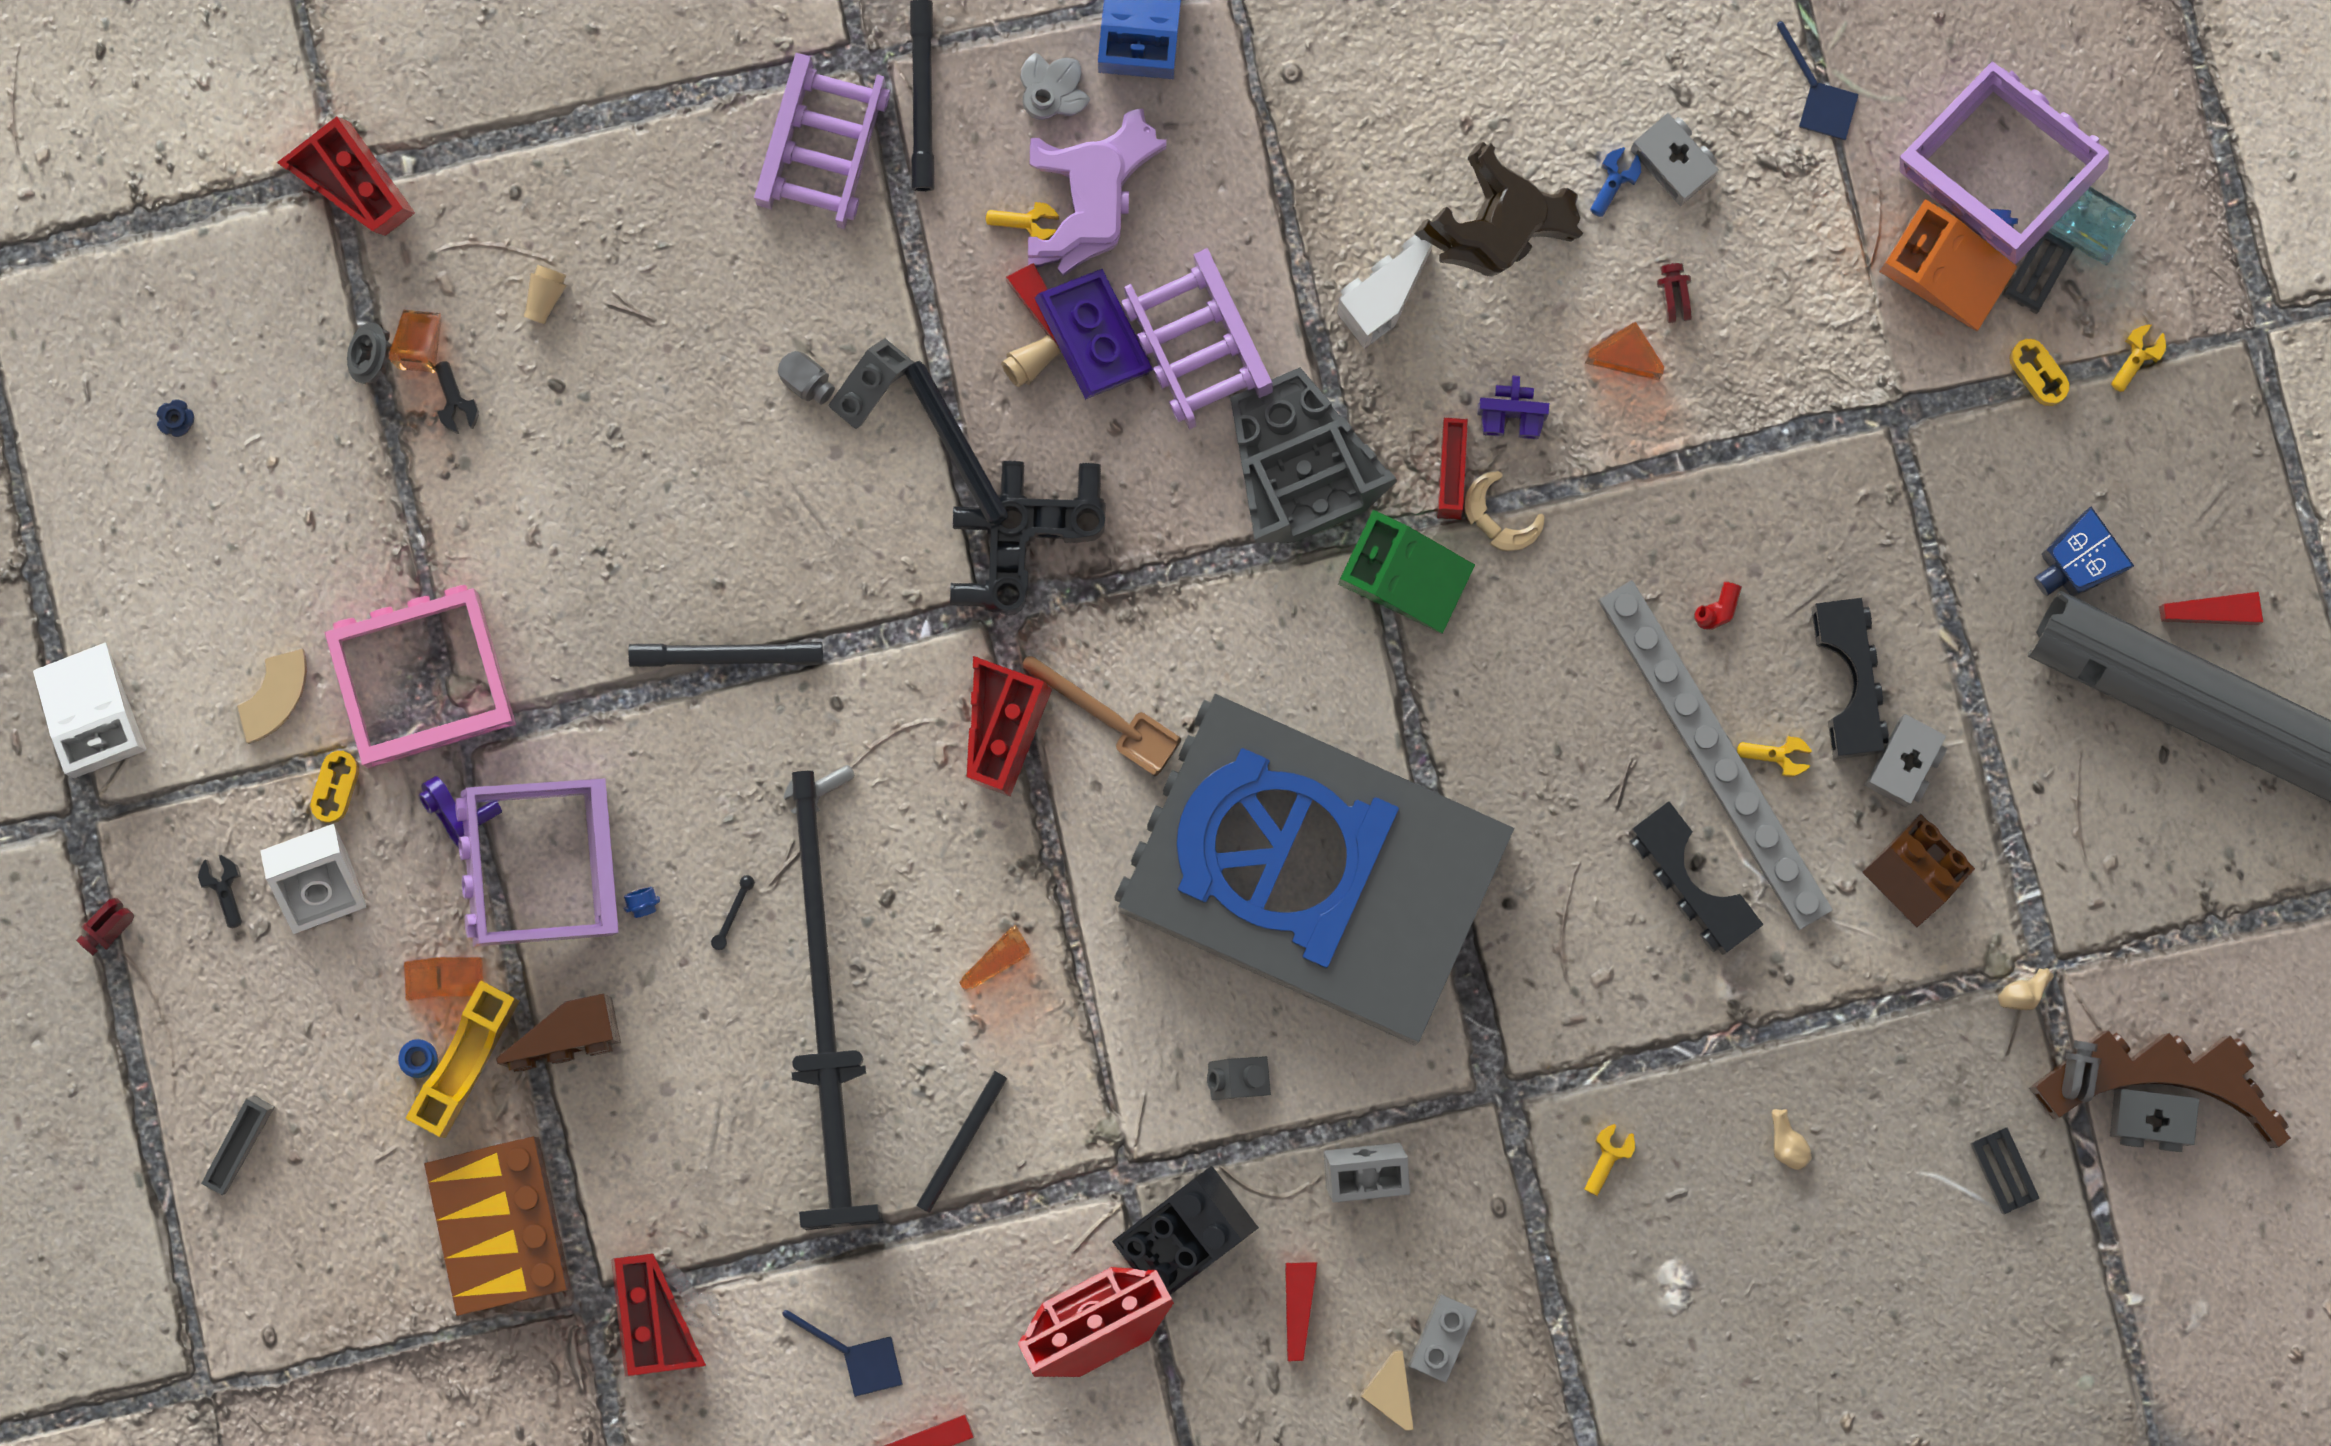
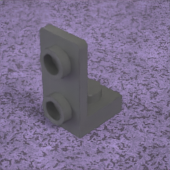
(869, 381)

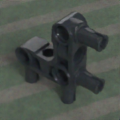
(1039, 520)

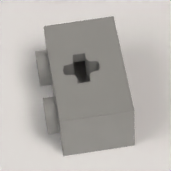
(1679, 178)
(1888, 773)
(1366, 1172)
(1442, 1338)

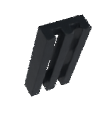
(2023, 298)
(2017, 1161)

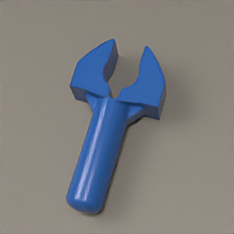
(1614, 180)

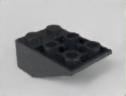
(1187, 1231)

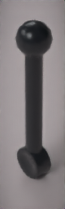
(719, 941)

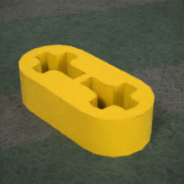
(2046, 366)
(325, 784)

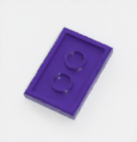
(1093, 333)

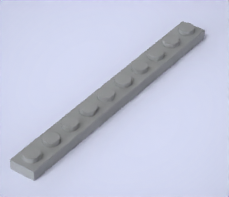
(1715, 755)

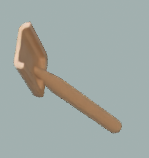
(1142, 740)

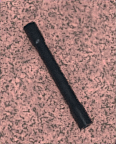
(921, 32)
(661, 655)

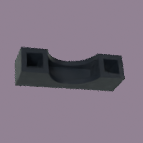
(1843, 630)
(1663, 841)

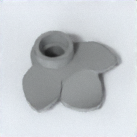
(1054, 82)

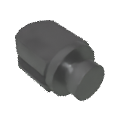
(805, 377)
(2081, 1072)

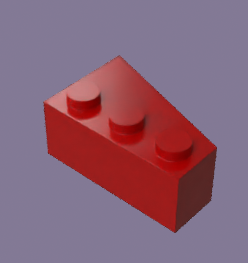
(350, 176)
(1002, 724)
(649, 1320)

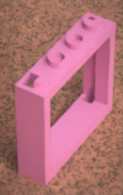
(438, 736)

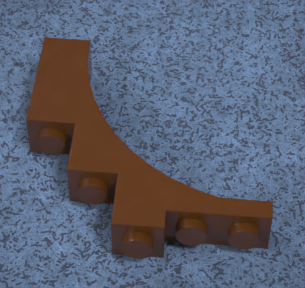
(2166, 1062)

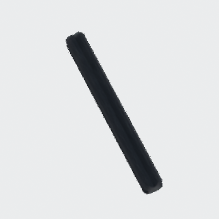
(956, 443)

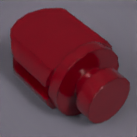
(1675, 279)
(105, 926)

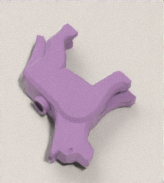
(1096, 181)

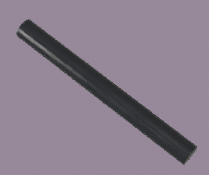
(961, 1141)

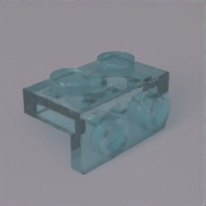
(2094, 225)

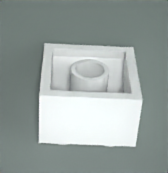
(312, 879)

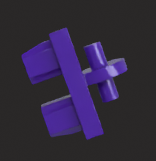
(1530, 413)

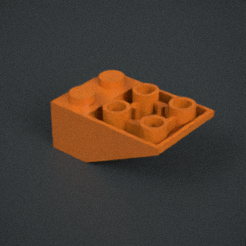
(1949, 265)

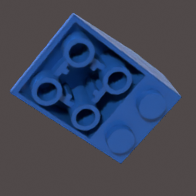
(1139, 38)

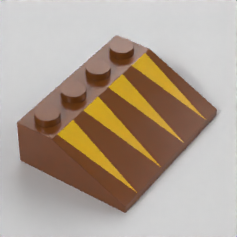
(497, 1225)

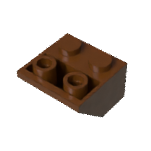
(1919, 870)

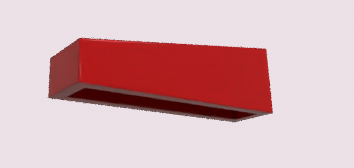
(1027, 285)
(1452, 468)
(2230, 609)
(1299, 1295)
(943, 1434)

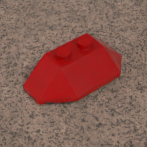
(1095, 1322)

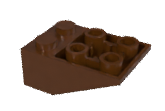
(573, 1027)

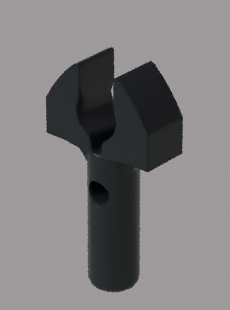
(454, 399)
(223, 888)

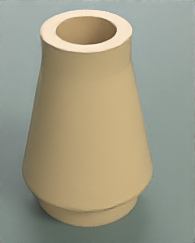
(543, 293)
(1028, 361)

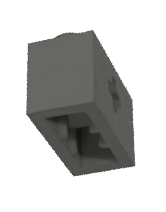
(2177, 1115)

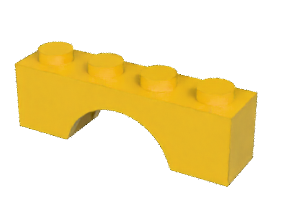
(464, 1060)

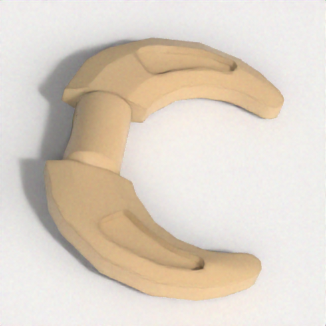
(1475, 511)

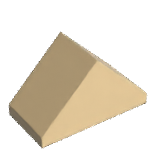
(1390, 1391)

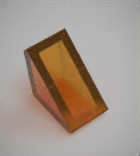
(416, 341)
(1627, 353)
(442, 977)

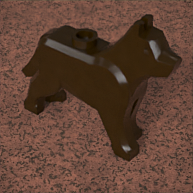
(1506, 220)

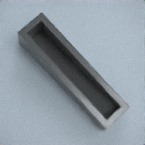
(237, 1144)

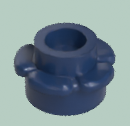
(184, 421)

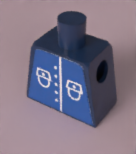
(2082, 557)

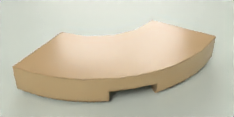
(277, 696)

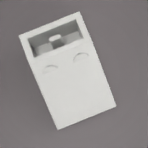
(1376, 303)
(88, 712)

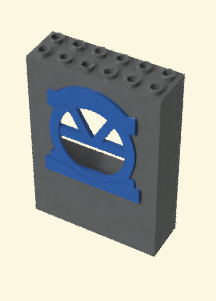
(1389, 925)

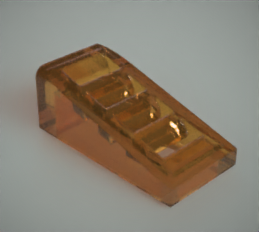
(1002, 955)

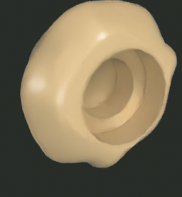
(2025, 993)
(1788, 1144)

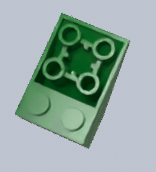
(1406, 572)

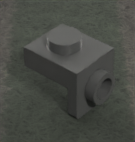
(1238, 1078)

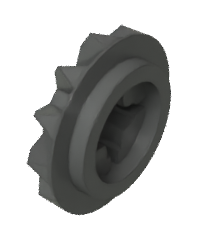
(366, 363)

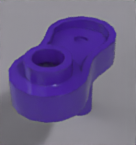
(439, 800)

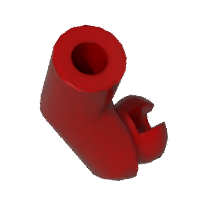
(1719, 612)

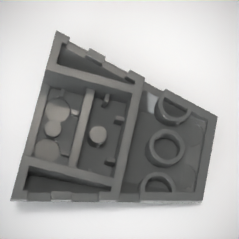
(1302, 461)

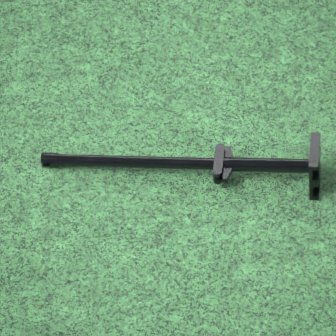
(827, 1067)

